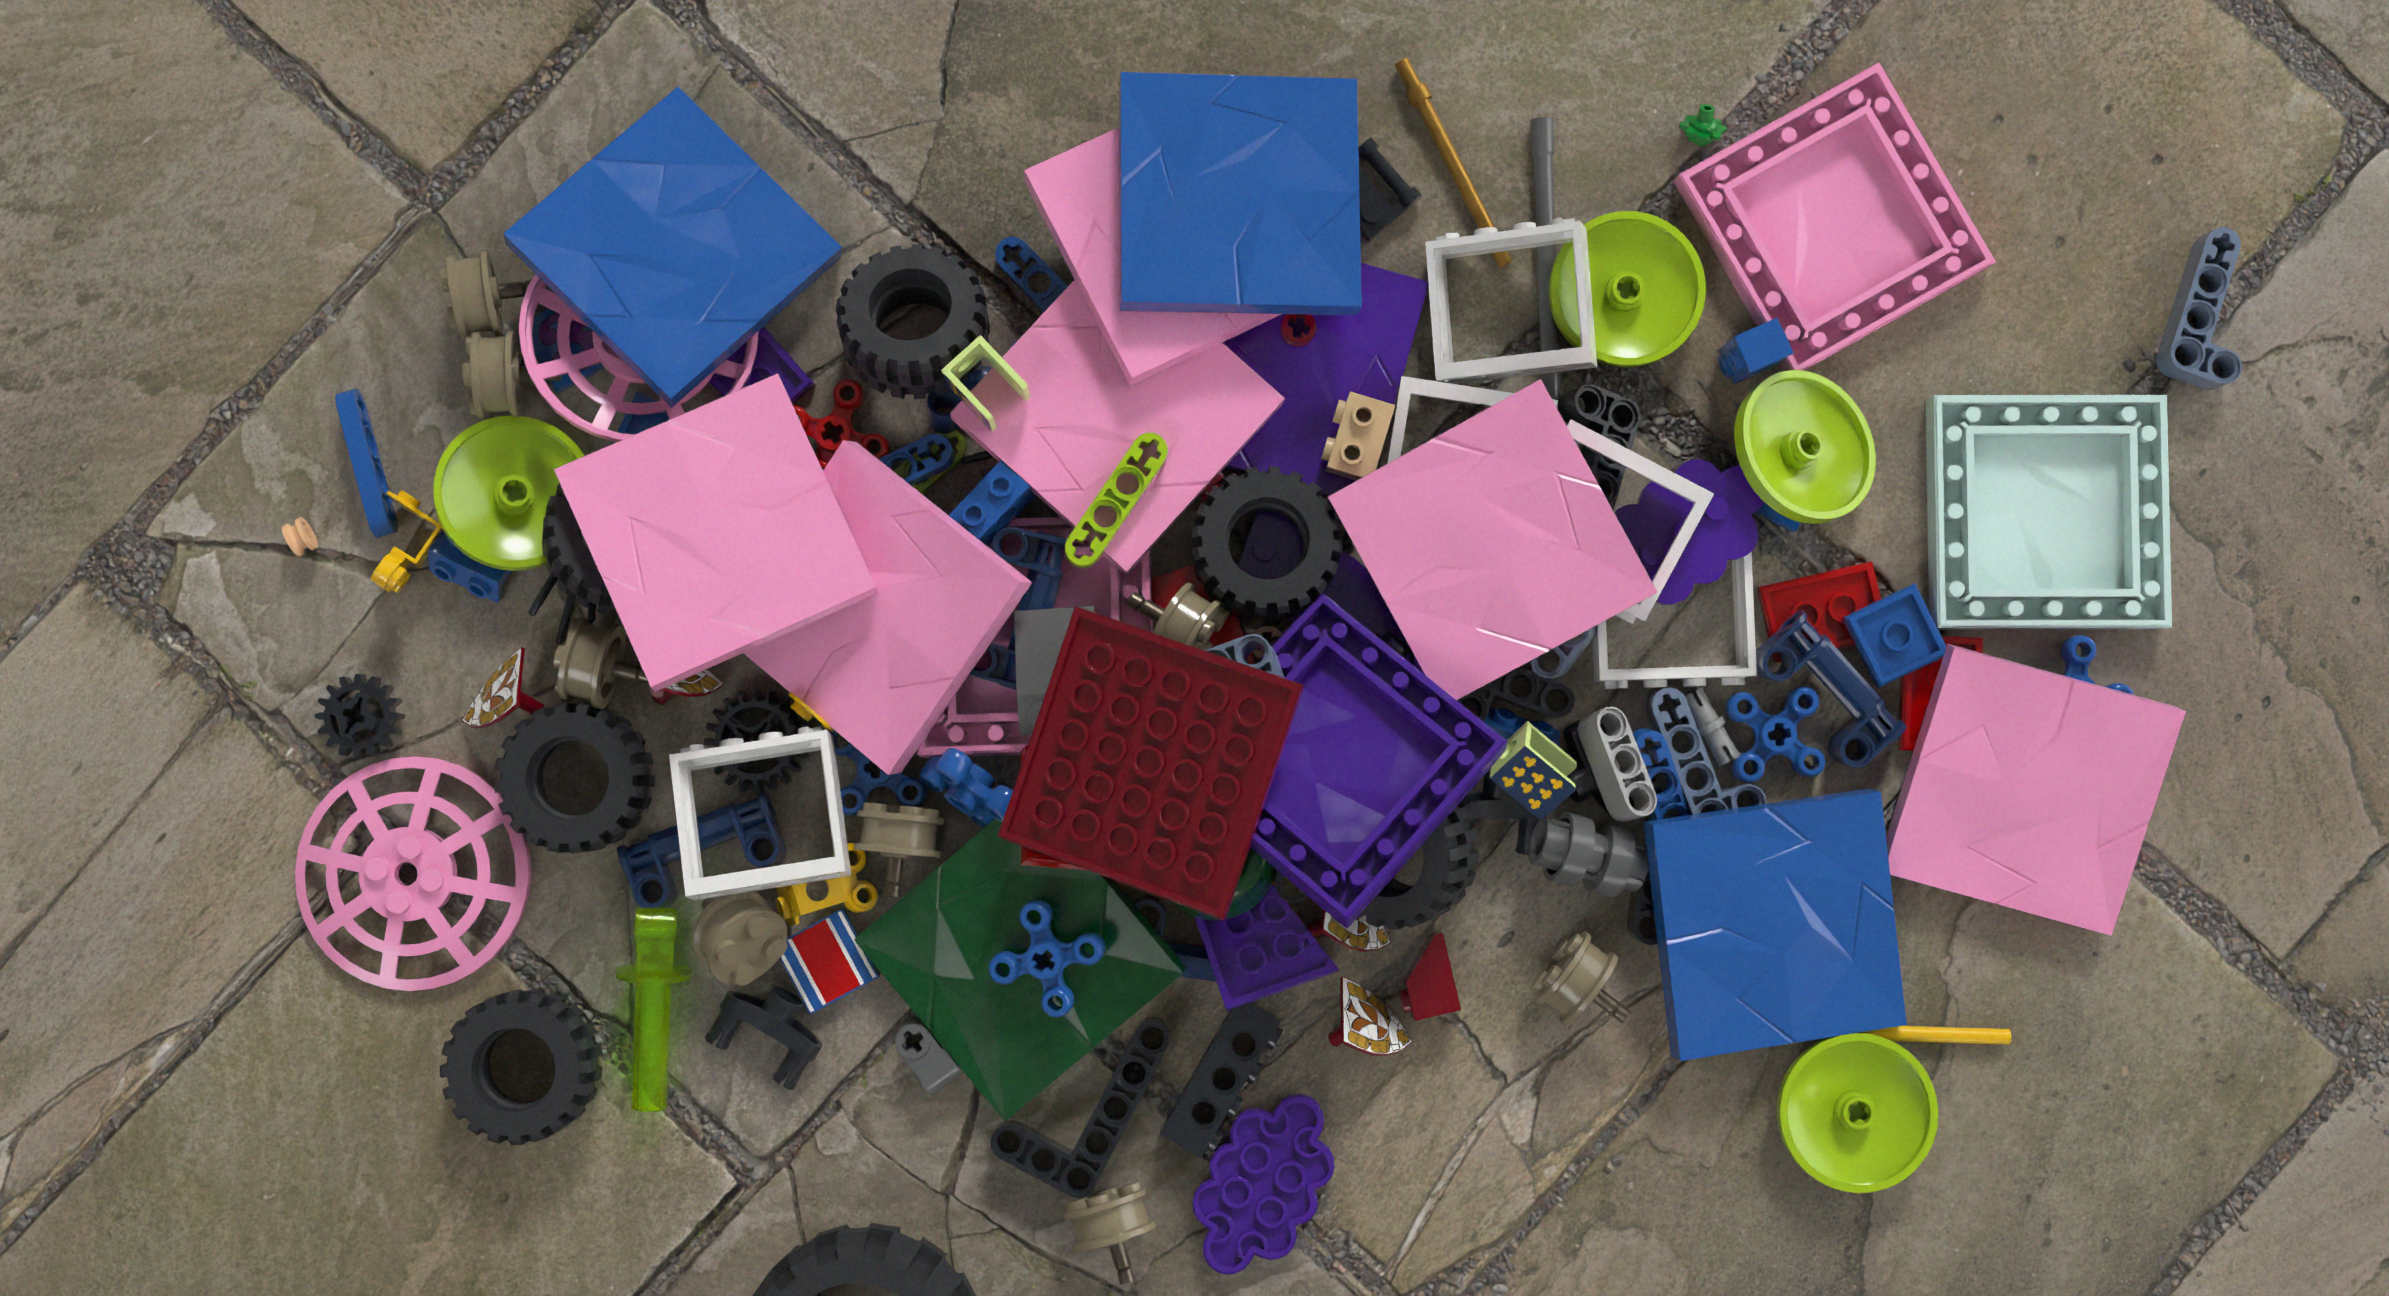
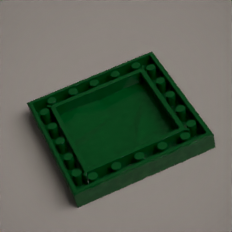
(967, 911)

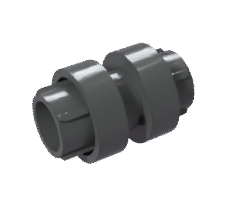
(1574, 851)

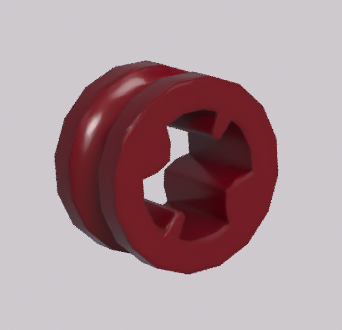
(1287, 332)

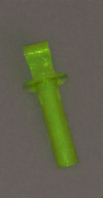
(653, 978)

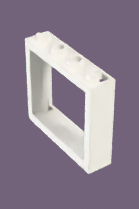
(1490, 241)
(1437, 390)
(1667, 480)
(1693, 676)
(736, 751)

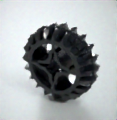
(730, 721)

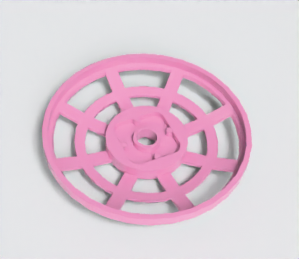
(602, 354)
(435, 876)

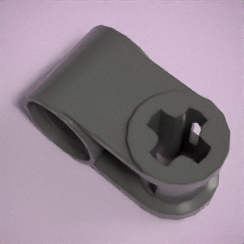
(929, 1060)

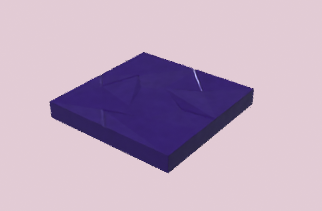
(1346, 355)
(1366, 762)

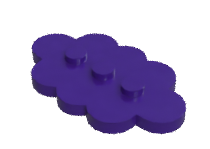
(1721, 535)
(1263, 1183)

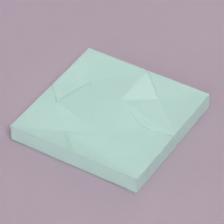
(2048, 512)

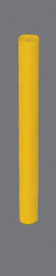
(1945, 1034)

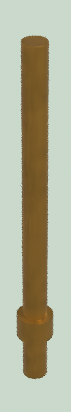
(1419, 97)

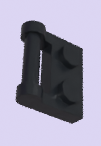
(1375, 210)

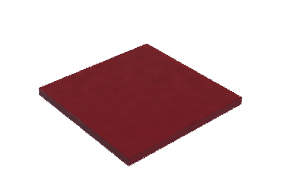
(1151, 762)

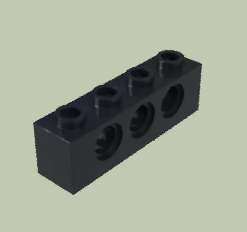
(1181, 1124)

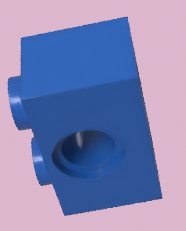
(1754, 351)
(993, 503)

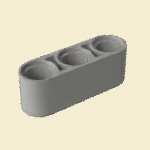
(1620, 745)

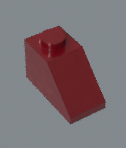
(1430, 982)

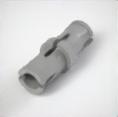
(1711, 727)

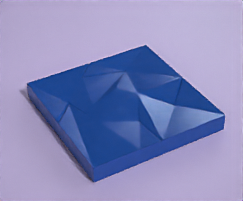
(1239, 194)
(673, 246)
(1775, 923)

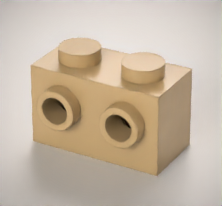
(1359, 436)

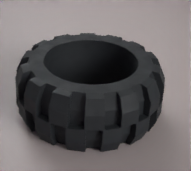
(868, 1256)

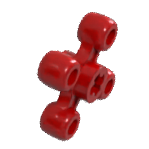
(841, 419)

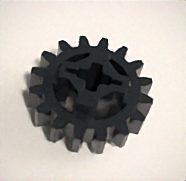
(351, 728)

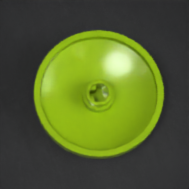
(1643, 288)
(1804, 447)
(497, 488)
(1857, 1112)

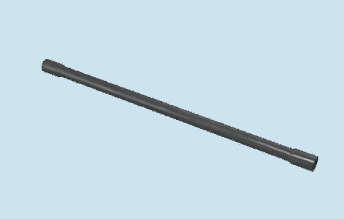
(1542, 151)

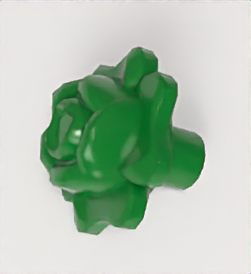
(1703, 127)

